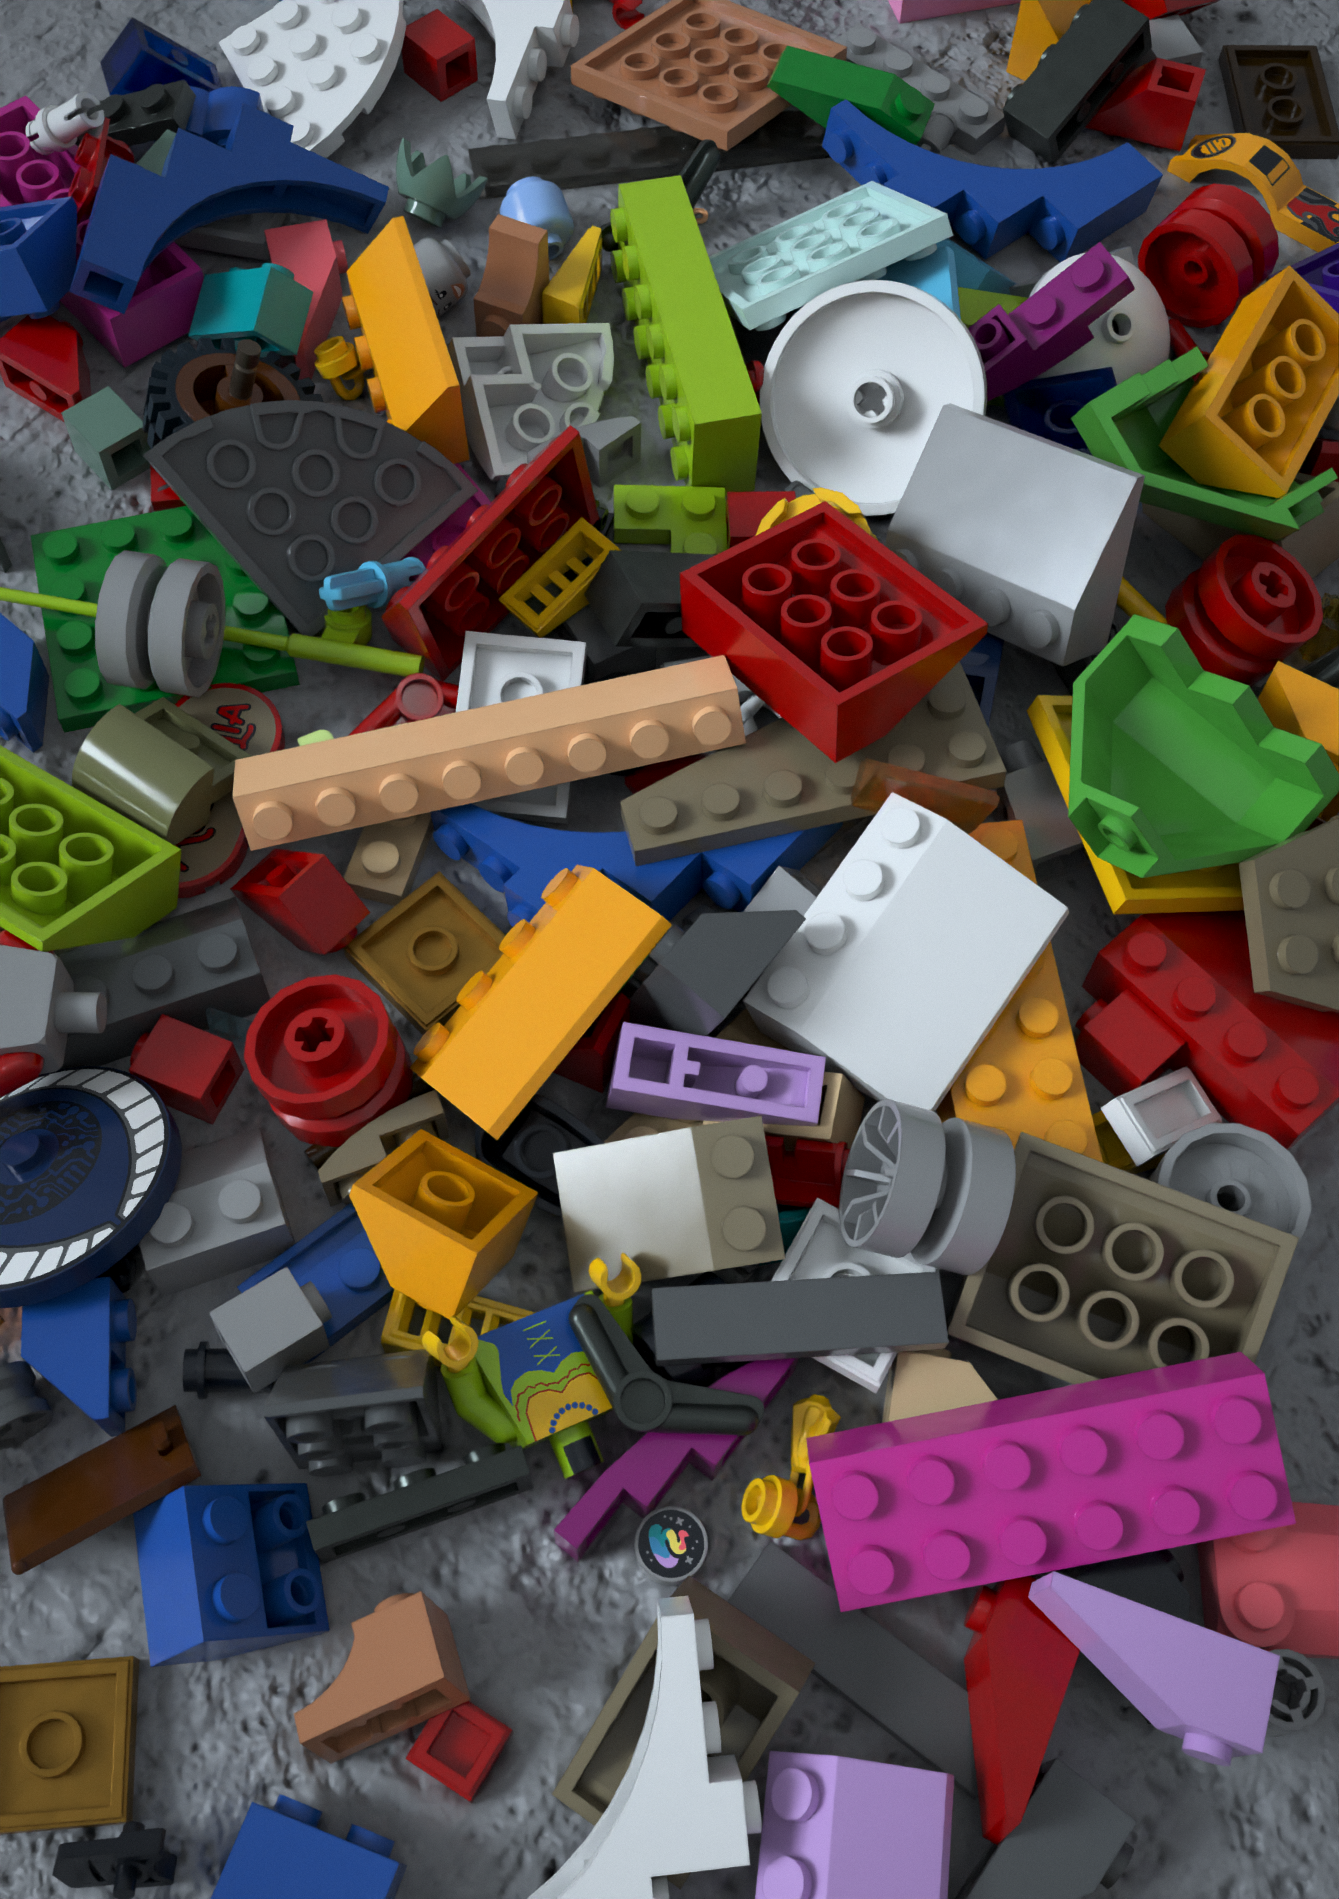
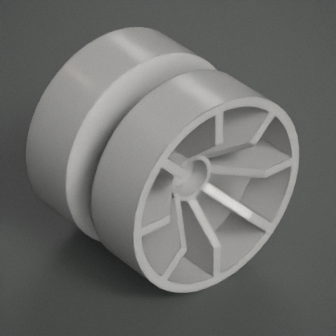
(927, 1187)

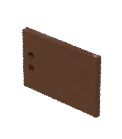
(98, 1489)

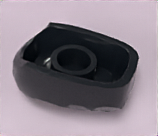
(529, 1145)

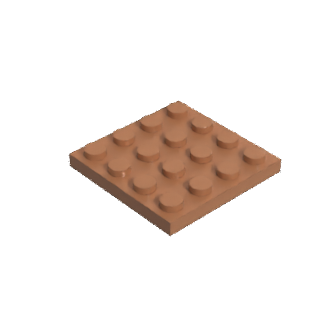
(698, 68)

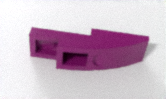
(1049, 322)

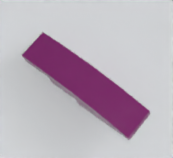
(658, 1460)

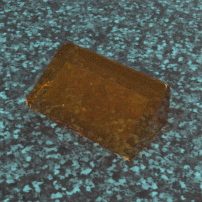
(954, 800)

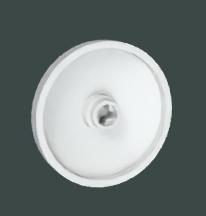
(862, 386)

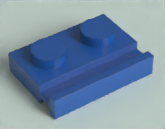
(341, 1267)

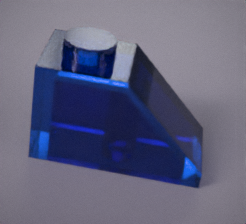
(149, 58)

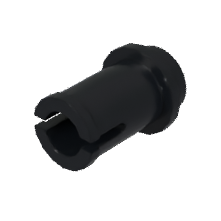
(212, 1371)

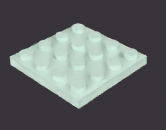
(822, 249)

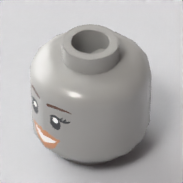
(443, 273)

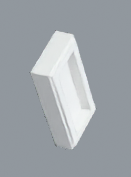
(1159, 1113)

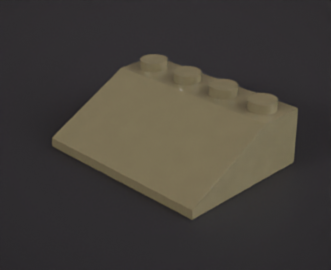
(1117, 1273)

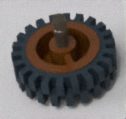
(213, 380)

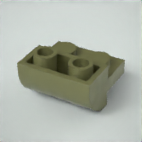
(156, 768)

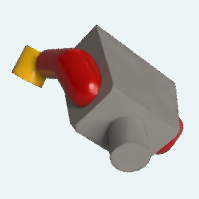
(39, 1012)

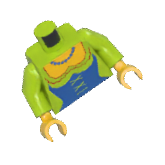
(533, 1377)

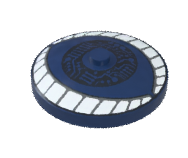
(80, 1177)

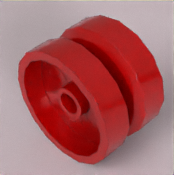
(1210, 254)
(1245, 608)
(327, 1058)

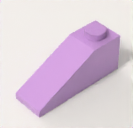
(712, 1078)
(1170, 1669)

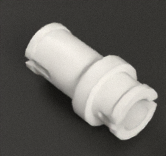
(62, 124)

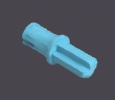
(370, 584)

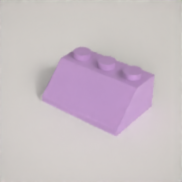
(853, 1830)

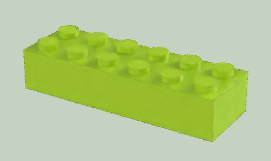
(685, 337)

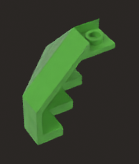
(1131, 422)
(1182, 761)

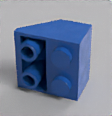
(228, 1571)

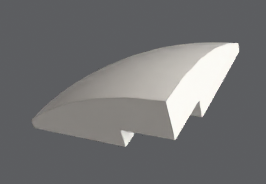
(529, 387)

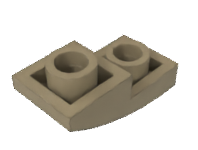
(377, 1141)

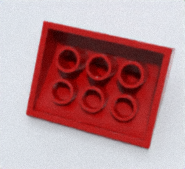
(491, 554)
(827, 627)
(1250, 1053)

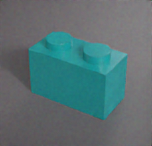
(255, 306)

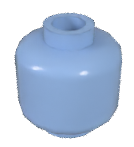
(543, 206)

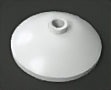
(1142, 330)

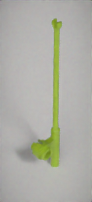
(341, 643)

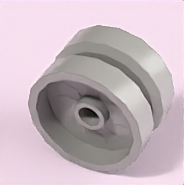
(160, 623)
(1239, 1173)

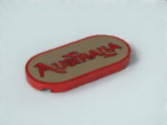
(254, 726)

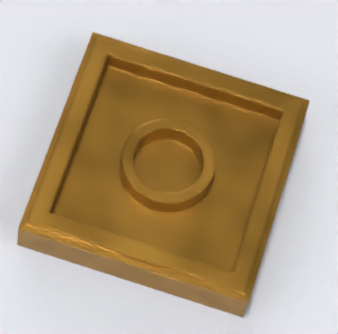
(426, 951)
(67, 1744)

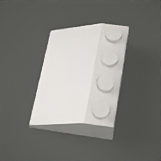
(906, 957)

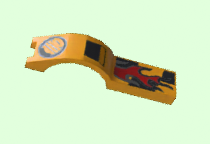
(1292, 206)

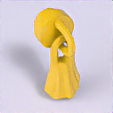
(340, 359)
(775, 1501)

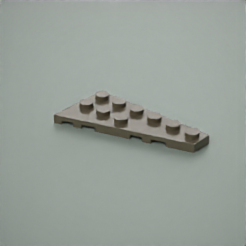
(789, 785)

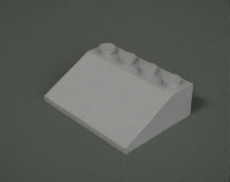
(1019, 532)

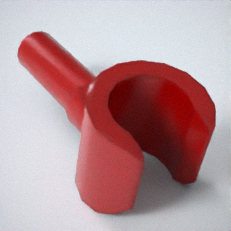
(625, 12)

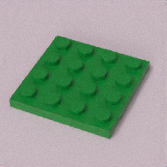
(73, 567)

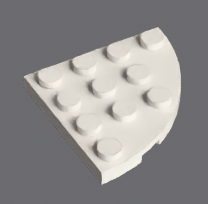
(319, 63)

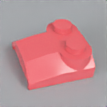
(1277, 1584)

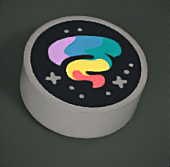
(670, 1545)

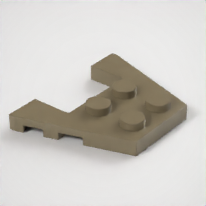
(1295, 918)

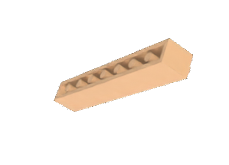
(487, 752)

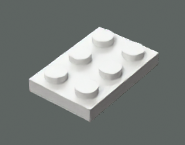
(512, 668)

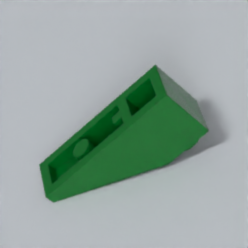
(820, 82)

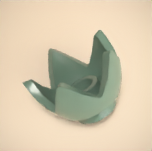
(431, 189)

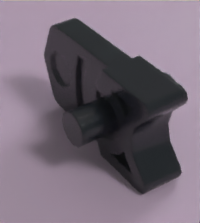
(126, 1861)

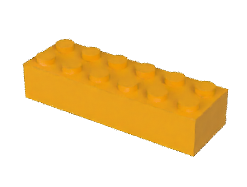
(1028, 1063)

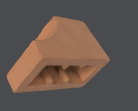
(512, 277)
(394, 1678)

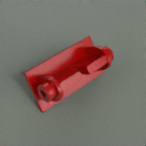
(93, 157)
(808, 1173)

